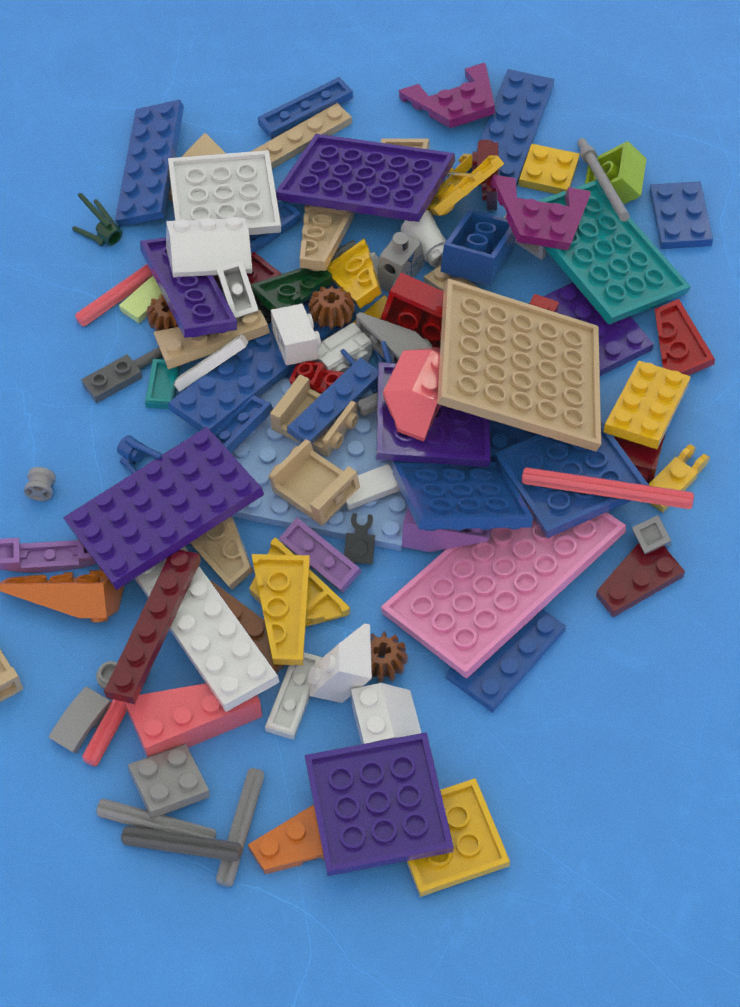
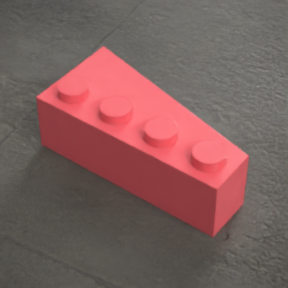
(185, 717)

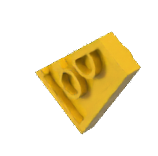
(356, 274)

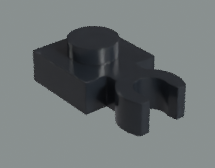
(360, 545)

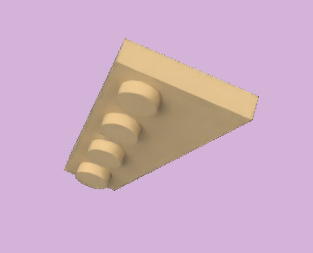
(322, 235)
(180, 350)

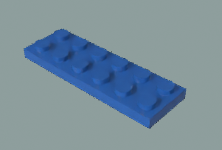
(517, 118)
(146, 170)

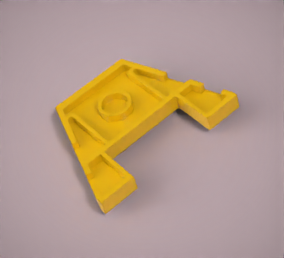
(461, 184)

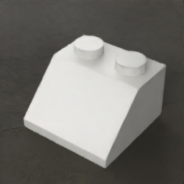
(343, 668)
(383, 712)

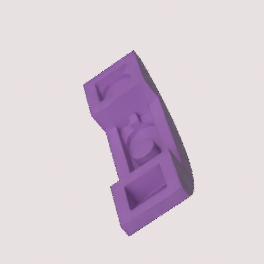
(43, 556)

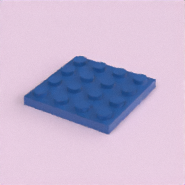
(461, 496)
(562, 509)

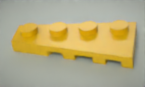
(284, 599)

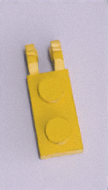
(678, 474)

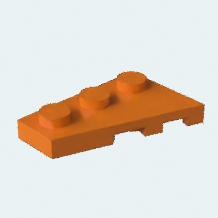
(289, 843)

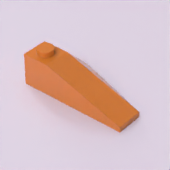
(78, 596)

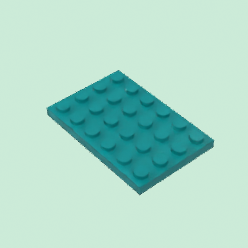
(615, 261)

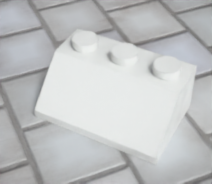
(207, 243)

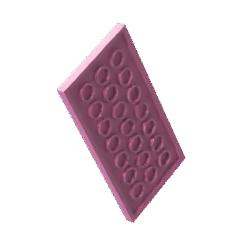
(488, 590)

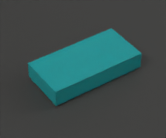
(161, 385)

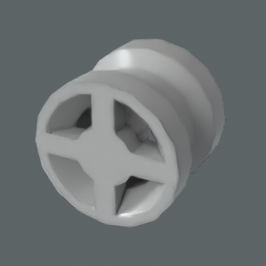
(39, 484)

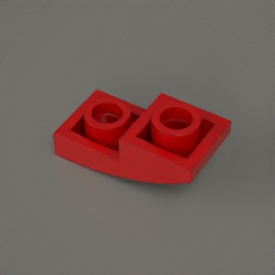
(319, 377)

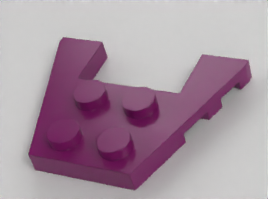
(457, 105)
(539, 221)

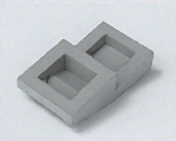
(79, 718)

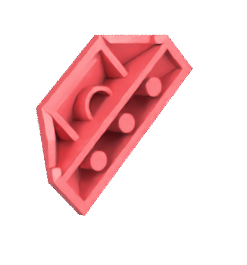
(414, 391)

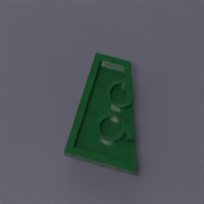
(290, 288)

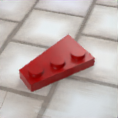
(680, 341)

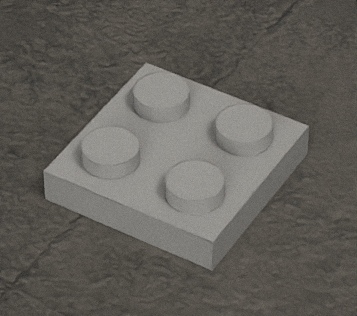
(168, 781)

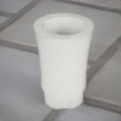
(429, 235)

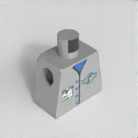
(401, 255)

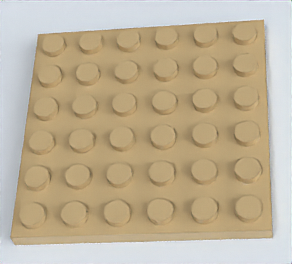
(520, 365)

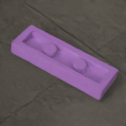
(323, 556)

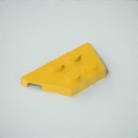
(322, 601)

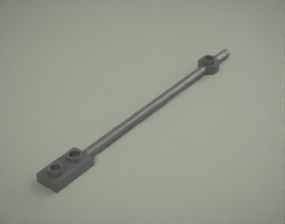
(126, 371)

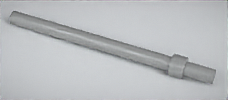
(590, 156)

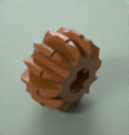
(331, 307)
(160, 315)
(394, 655)

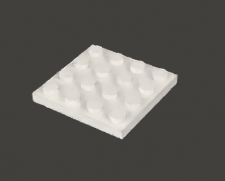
(226, 188)

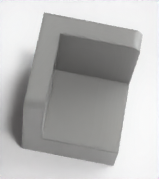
(651, 535)

